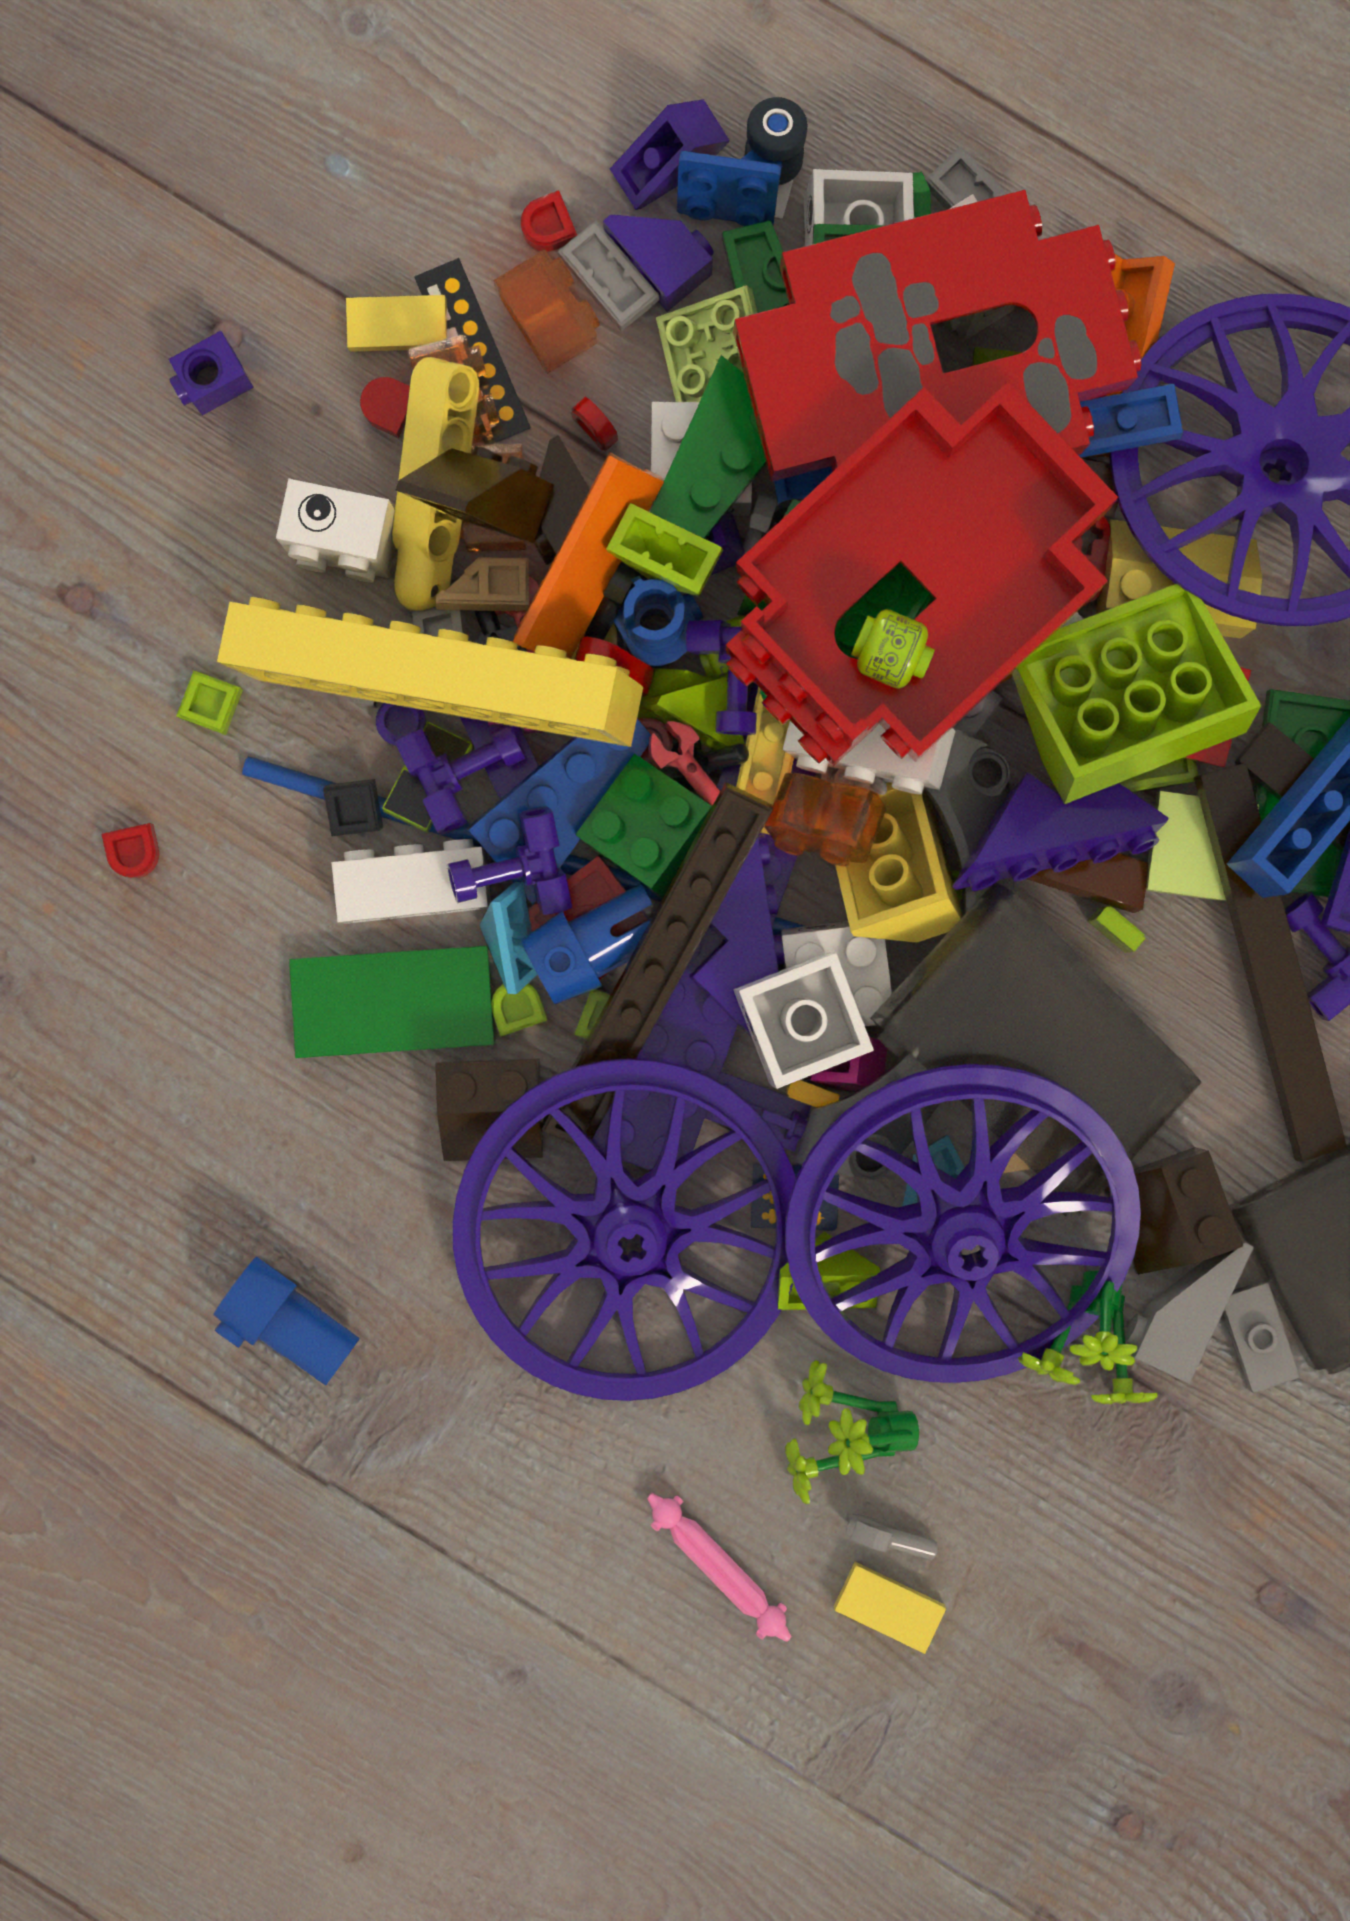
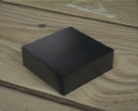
(353, 807)

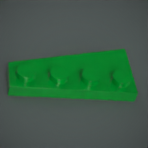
(715, 457)

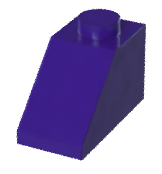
(652, 161)
(663, 253)

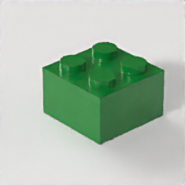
(645, 824)

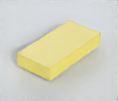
(395, 322)
(889, 1607)

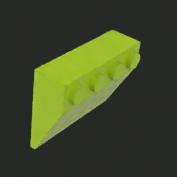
(1132, 692)

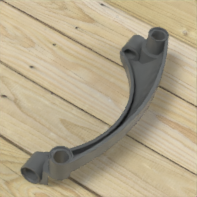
(966, 815)

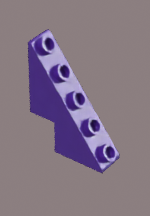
(1041, 832)
(749, 943)

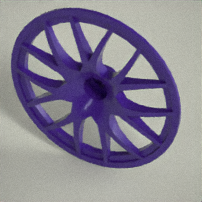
(1264, 438)
(620, 1210)
(958, 1217)

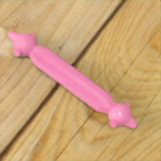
(719, 1567)

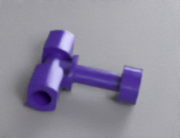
(711, 638)
(442, 777)
(533, 863)
(1334, 992)

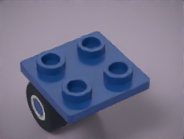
(746, 187)

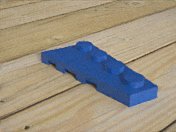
(567, 783)

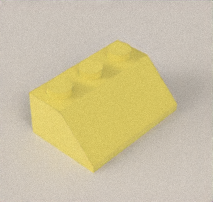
(1135, 575)
(907, 878)

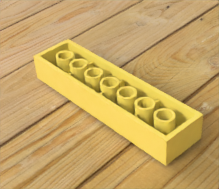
(432, 672)

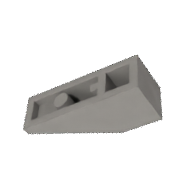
(1184, 1317)

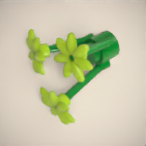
(1104, 1347)
(887, 1433)

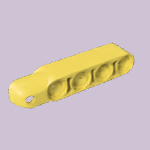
(437, 419)

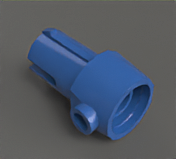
(662, 599)
(578, 952)
(270, 1310)

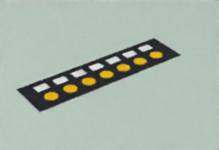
(466, 317)

